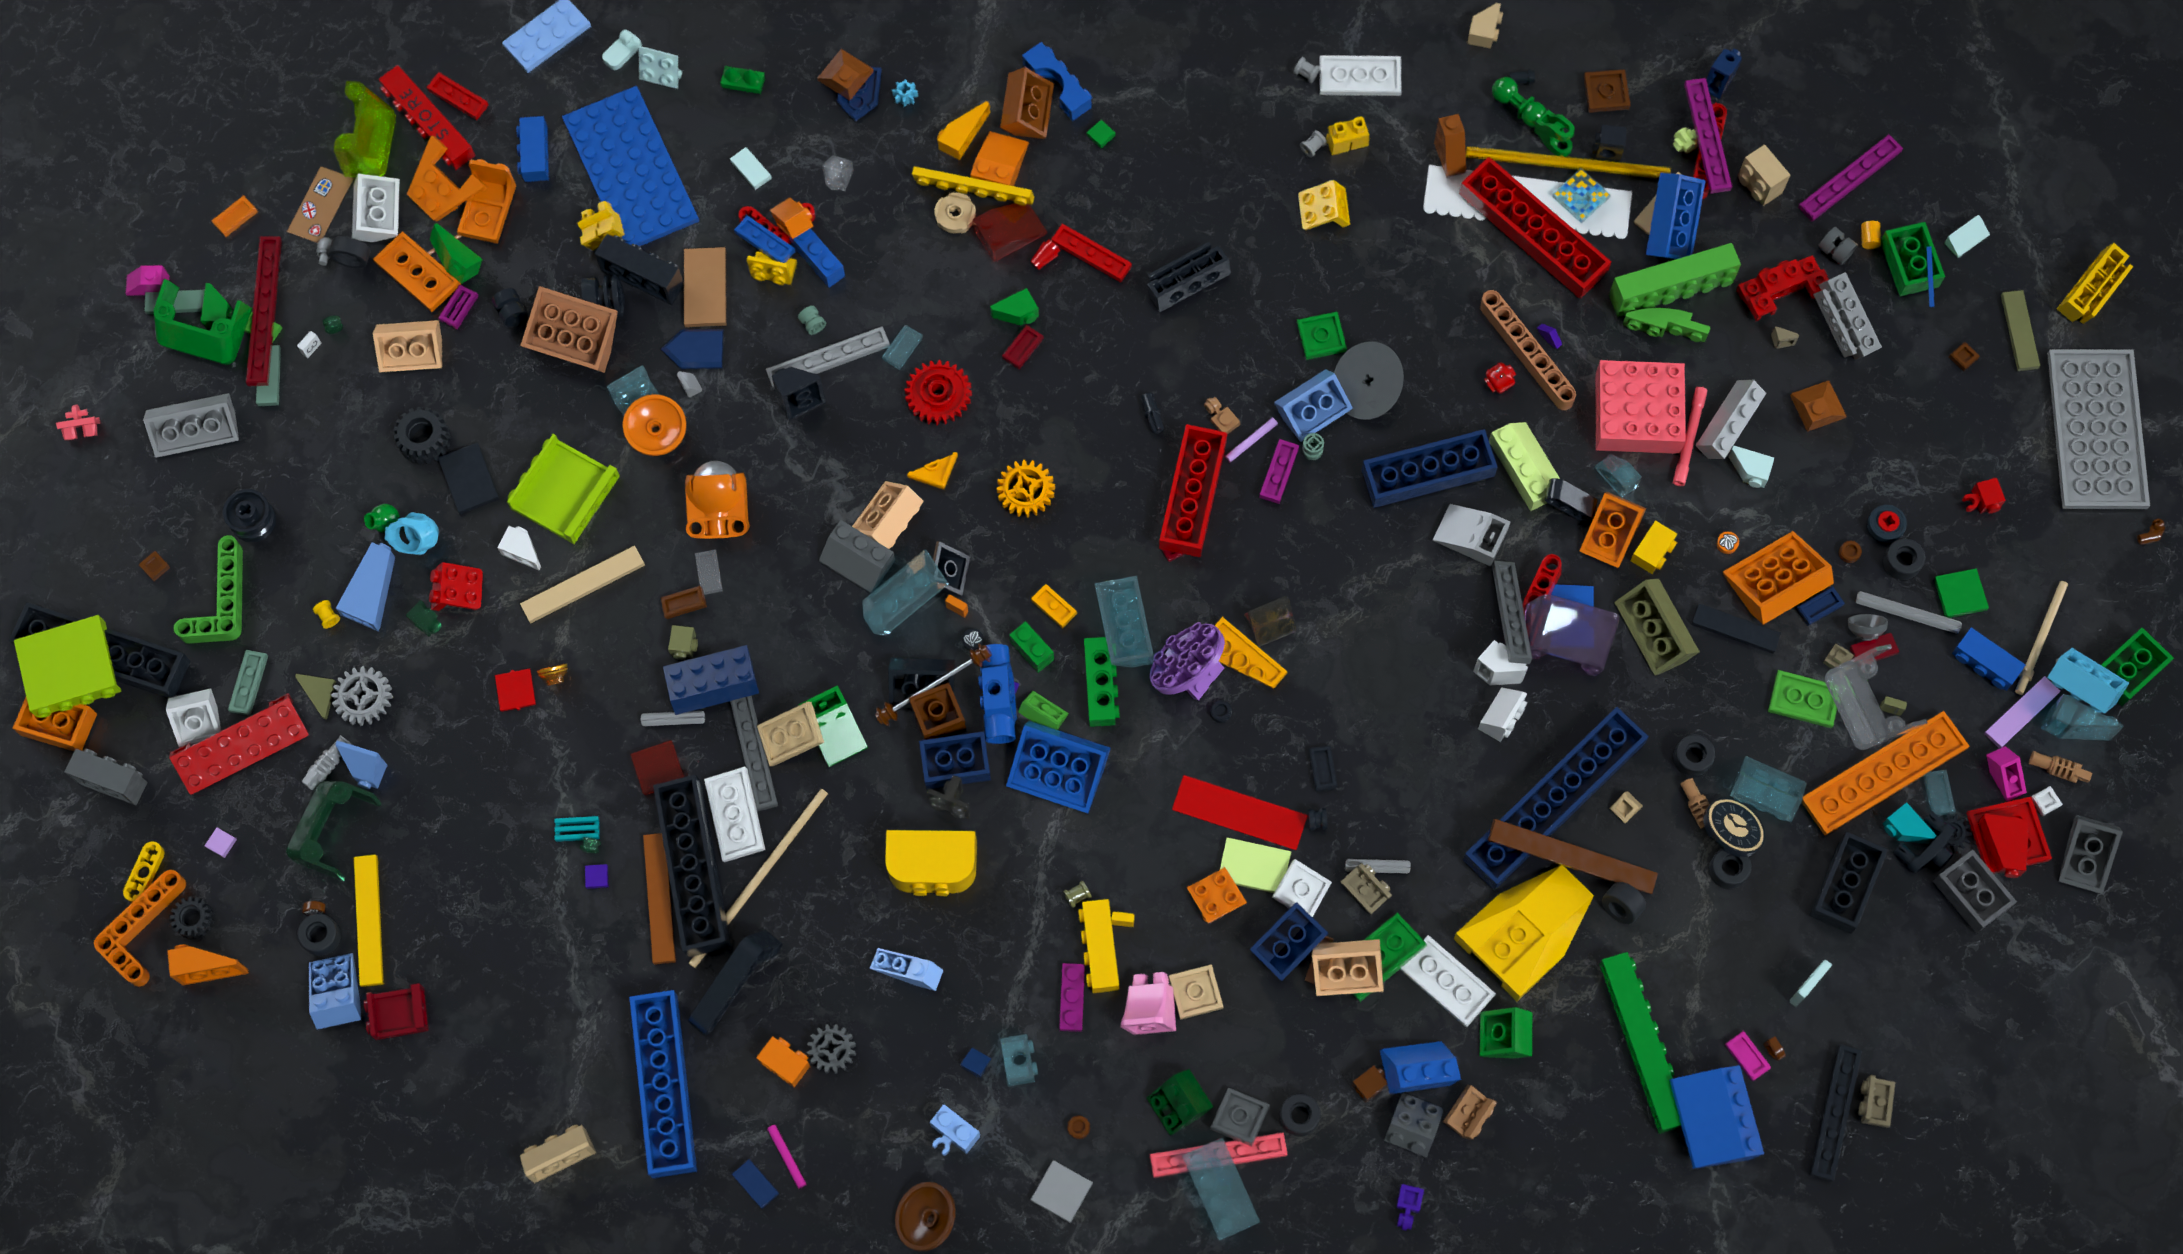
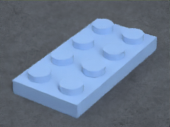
(546, 34)

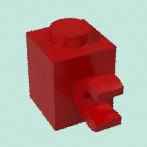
(1986, 496)

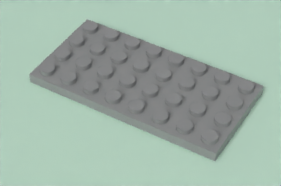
(2098, 429)

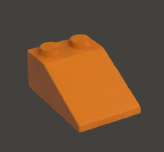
(999, 159)
(1612, 529)
(195, 965)

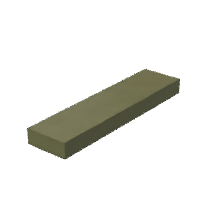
(2020, 330)

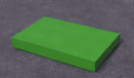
(1802, 699)

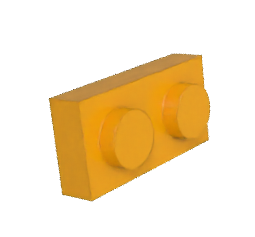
(1054, 606)

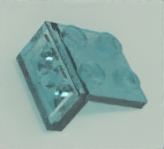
(630, 388)

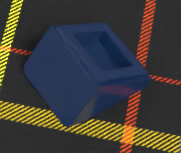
(975, 1062)

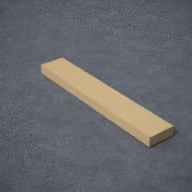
(582, 584)

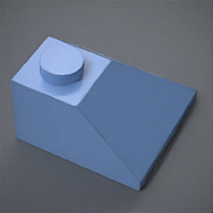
(364, 765)

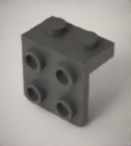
(1414, 1124)

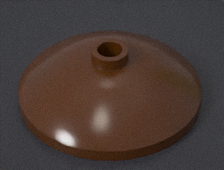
(916, 1215)

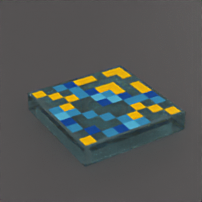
(1581, 195)

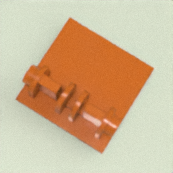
(1216, 895)

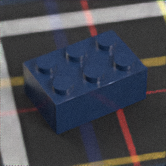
(955, 755)

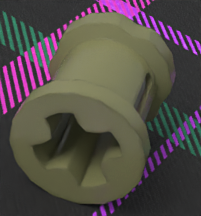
(1077, 894)

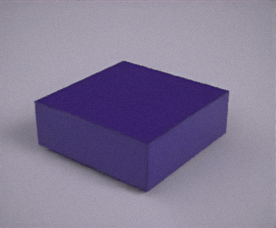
(596, 876)

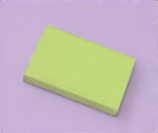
(1255, 864)

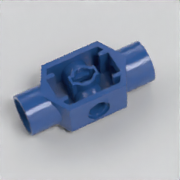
(998, 696)

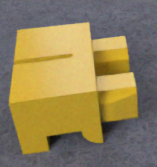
(1347, 136)
(597, 225)

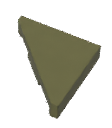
(319, 692)

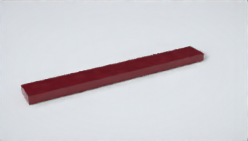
(264, 311)

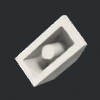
(519, 547)

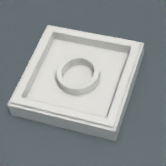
(1301, 886)

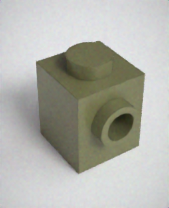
(682, 642)

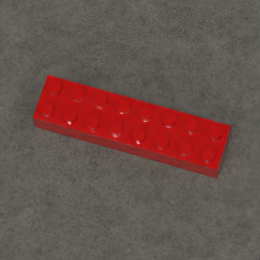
(1534, 227)

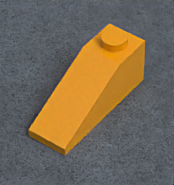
(960, 132)

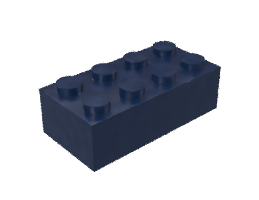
(710, 680)

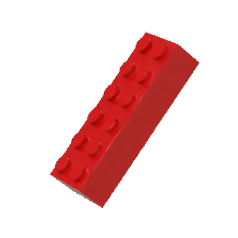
(1193, 490)

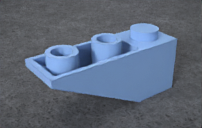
(907, 968)

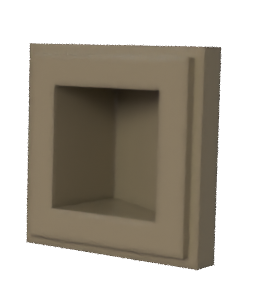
(1783, 337)

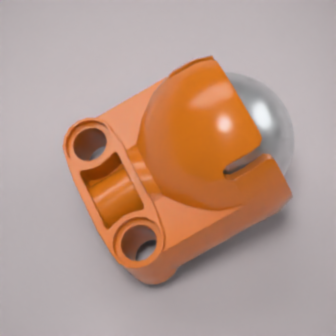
(716, 500)

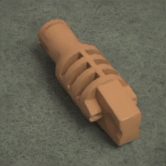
(2060, 767)
(1697, 802)

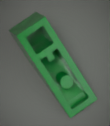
(454, 255)

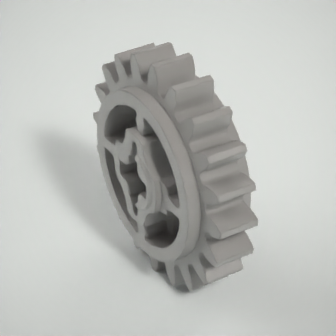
(363, 712)

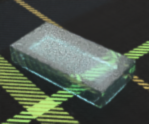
(902, 347)
(1939, 792)

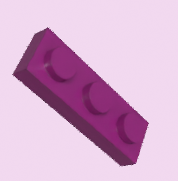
(1279, 471)
(1072, 997)

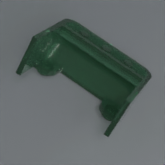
(303, 845)

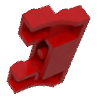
(1779, 282)

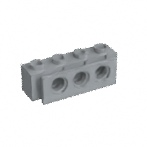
(1846, 317)

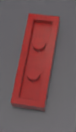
(457, 96)

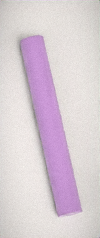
(1251, 440)

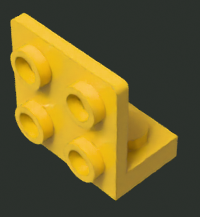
(1323, 205)
(765, 268)

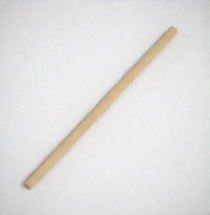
(769, 863)

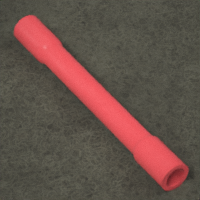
(1683, 465)

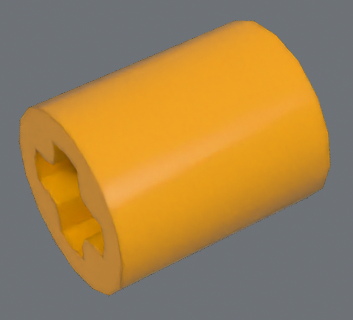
(1871, 235)

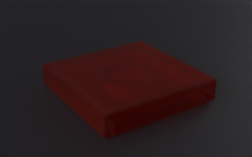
(656, 765)

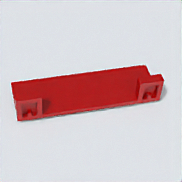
(239, 745)

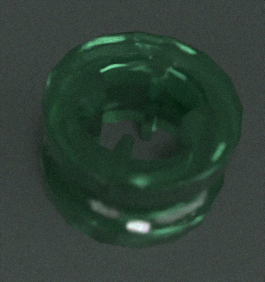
(332, 324)
(590, 845)

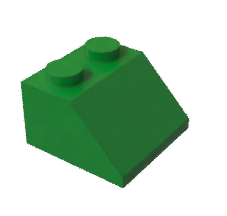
(1506, 1033)

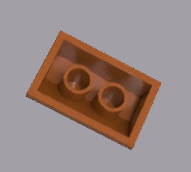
(1027, 104)

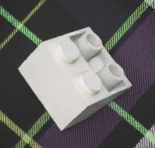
(1495, 667)
(1502, 713)

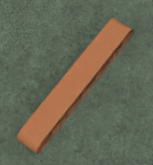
(1528, 359)

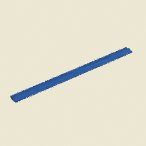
(1930, 277)

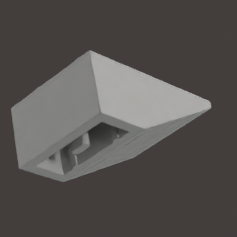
(1472, 533)

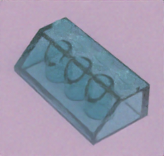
(903, 594)
(1124, 622)
(1220, 1189)

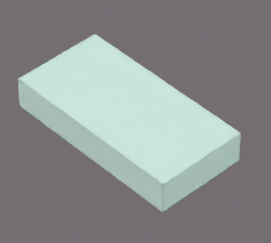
(750, 168)

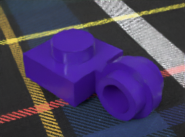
(1408, 1200)

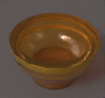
(553, 674)

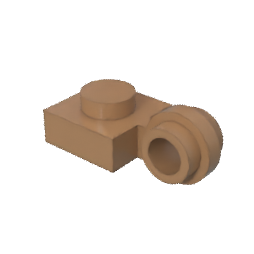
(1223, 420)

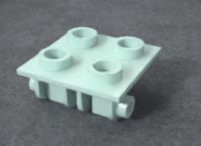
(658, 67)

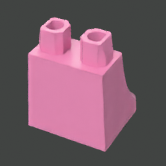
(1149, 1006)

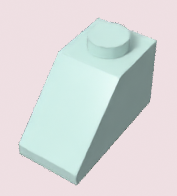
(1751, 466)

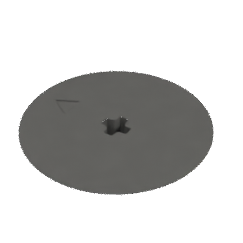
(1370, 379)

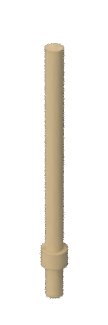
(2027, 673)

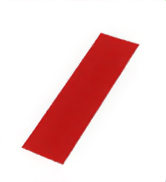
(1239, 812)

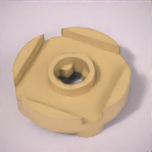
(956, 224)

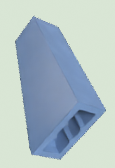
(368, 589)

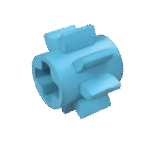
(908, 89)

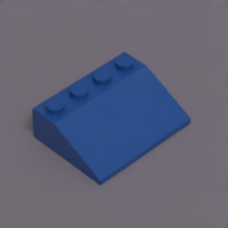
(1058, 766)
(1716, 1117)

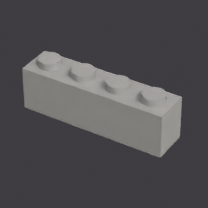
(1730, 419)

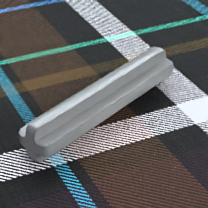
(670, 718)
(1380, 866)

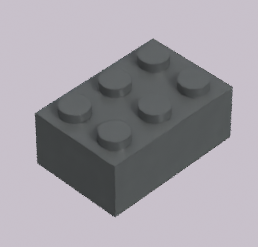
(106, 776)

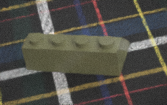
(1656, 626)

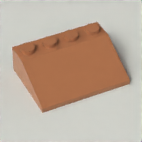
(570, 329)

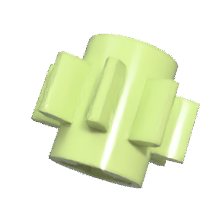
(1685, 140)

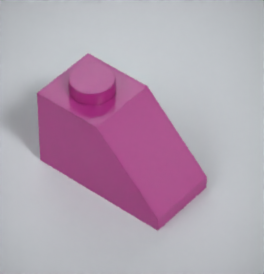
(146, 280)
(2007, 772)

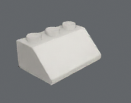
(375, 208)

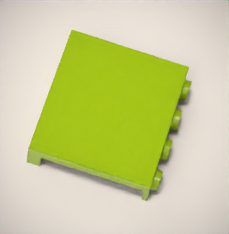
(562, 489)
(66, 666)

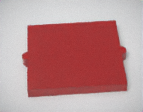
(515, 690)

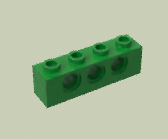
(1099, 714)

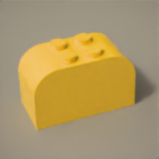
(931, 861)

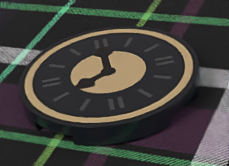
(1734, 827)

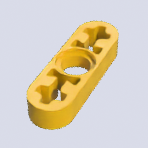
(155, 859)

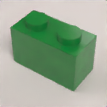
(1031, 647)

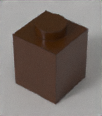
(1370, 1083)

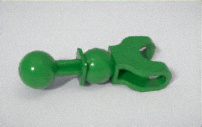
(1534, 114)

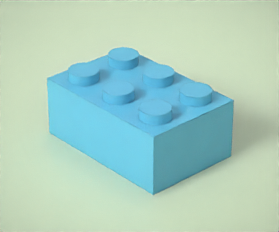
(2087, 680)

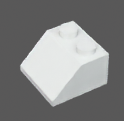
(193, 716)

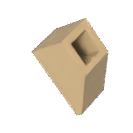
(1483, 27)

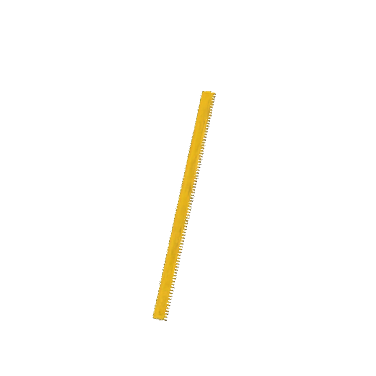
(1564, 161)

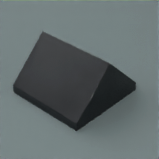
(953, 567)

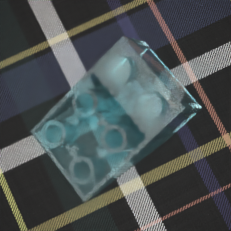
(2077, 721)

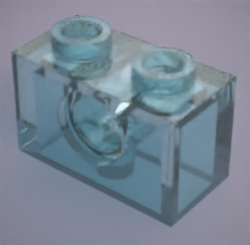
(1016, 1073)

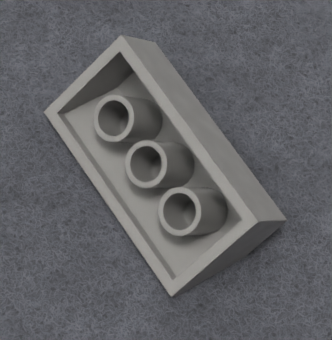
(191, 425)

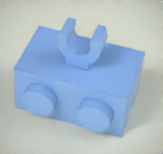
(954, 1131)

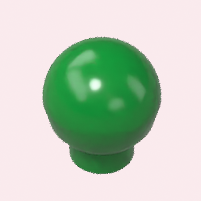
(381, 517)

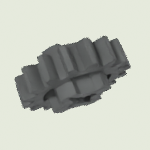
(840, 1047)

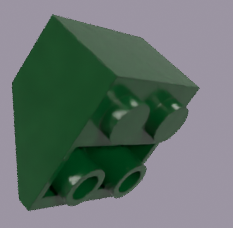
(1179, 1101)

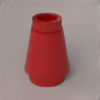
(1045, 254)

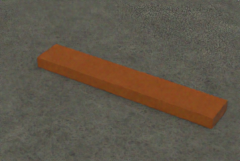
(659, 900)

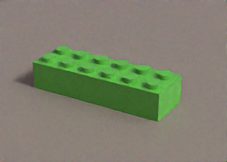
(1675, 279)

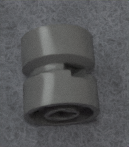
(1845, 246)

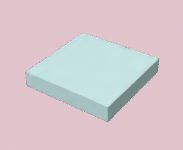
(1810, 983)

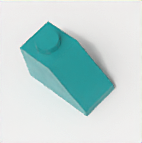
(1908, 826)

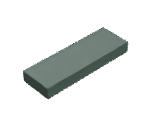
(185, 301)
(270, 394)
(248, 682)

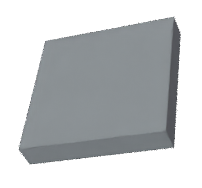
(1061, 1191)

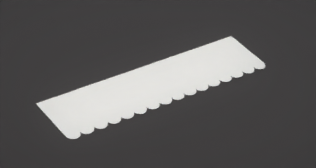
(1611, 217)

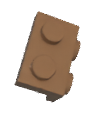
(1469, 1113)

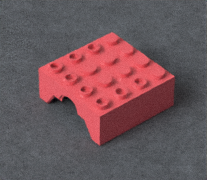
(1640, 407)

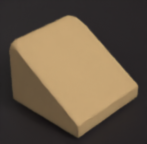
(1626, 807)

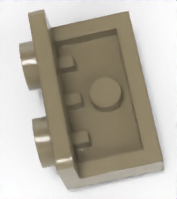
(1366, 887)
(1877, 1101)

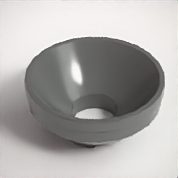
(1867, 626)

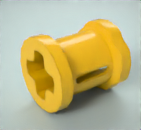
(326, 614)

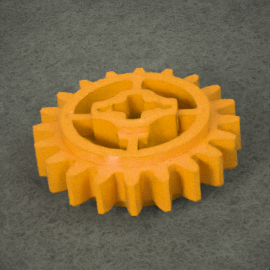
(1019, 492)

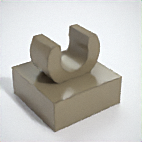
(1837, 656)

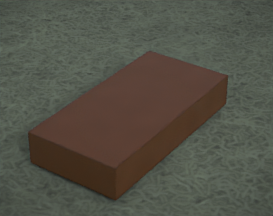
(683, 602)

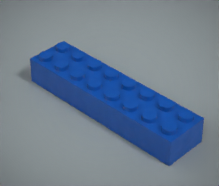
(663, 1084)

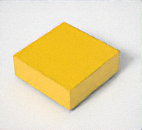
(1122, 919)

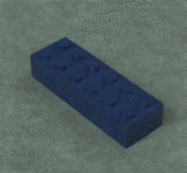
(1429, 468)

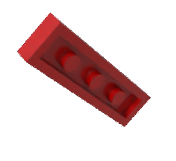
(1091, 253)

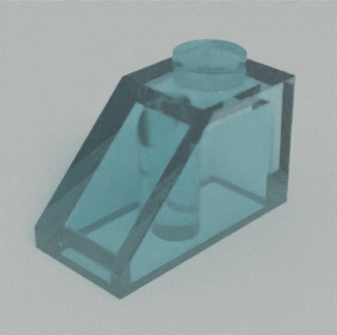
(1619, 474)

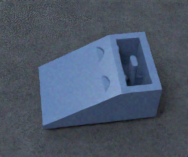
(333, 991)

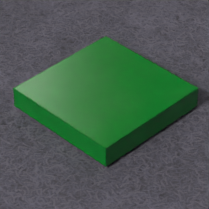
(1321, 335)
(1961, 593)

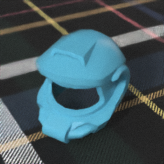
(419, 530)

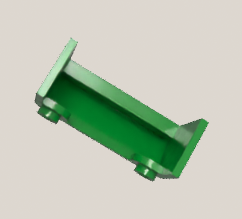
(216, 345)

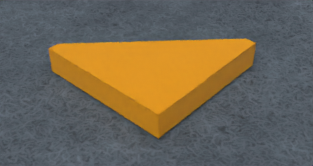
(936, 472)

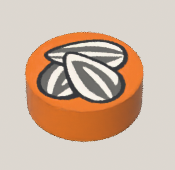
(1727, 542)

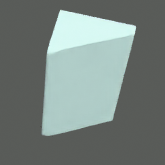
(1967, 236)

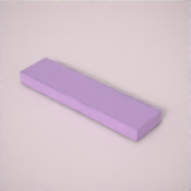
(2022, 712)

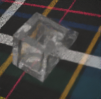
(837, 172)

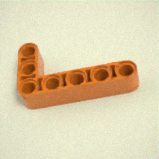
(136, 925)

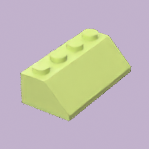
(1524, 462)

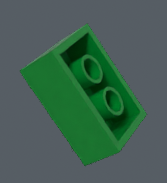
(1907, 258)
(2137, 662)

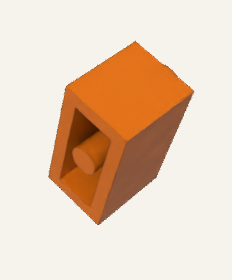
(792, 217)
(783, 1061)

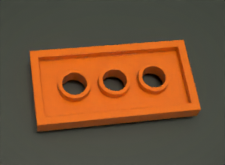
(417, 258)

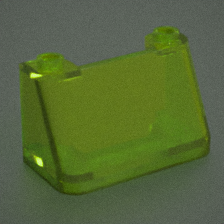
(370, 144)

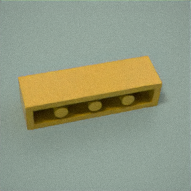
(1100, 946)

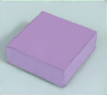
(220, 842)

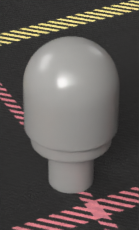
(323, 250)

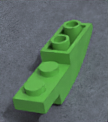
(1657, 320)

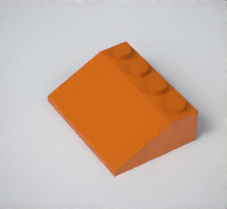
(1779, 577)

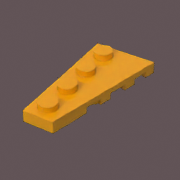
(1247, 657)

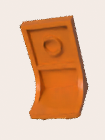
(487, 211)

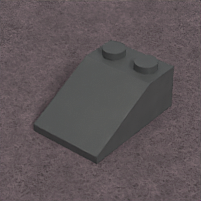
(2089, 854)

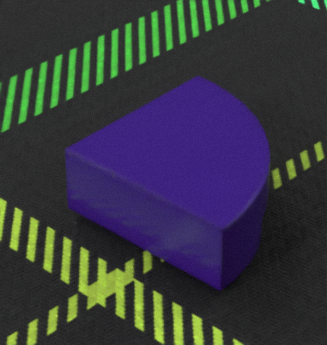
(1550, 335)

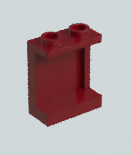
(396, 1012)

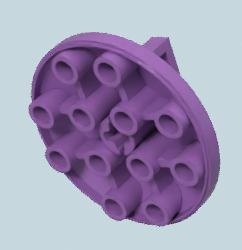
(1189, 662)

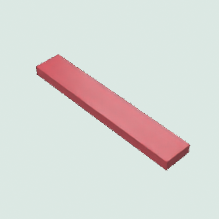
(1263, 1148)

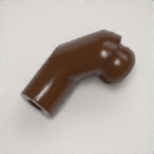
(2154, 533)

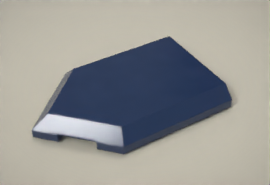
(865, 98)
(696, 348)

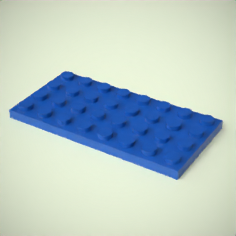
(631, 166)

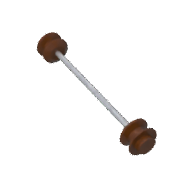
(977, 657)

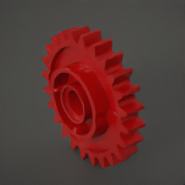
(942, 406)

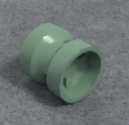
(813, 322)
(1310, 450)

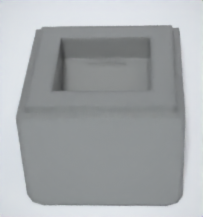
(689, 383)

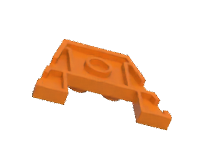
(434, 190)

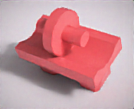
(69, 427)

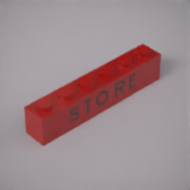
(425, 116)

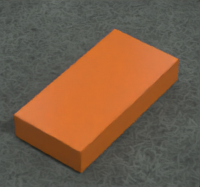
(234, 216)

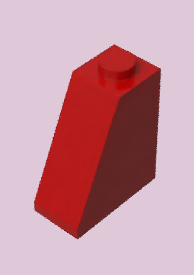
(2006, 842)

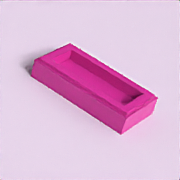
(1748, 1056)

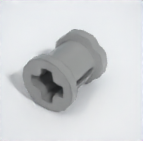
(1307, 69)
(1313, 143)

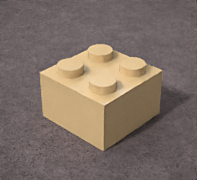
(1763, 175)

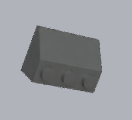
(856, 556)

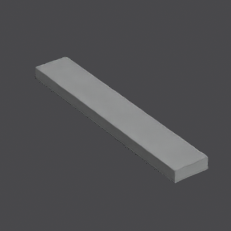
(837, 353)

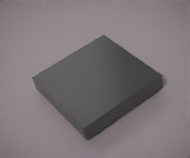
(1240, 1117)

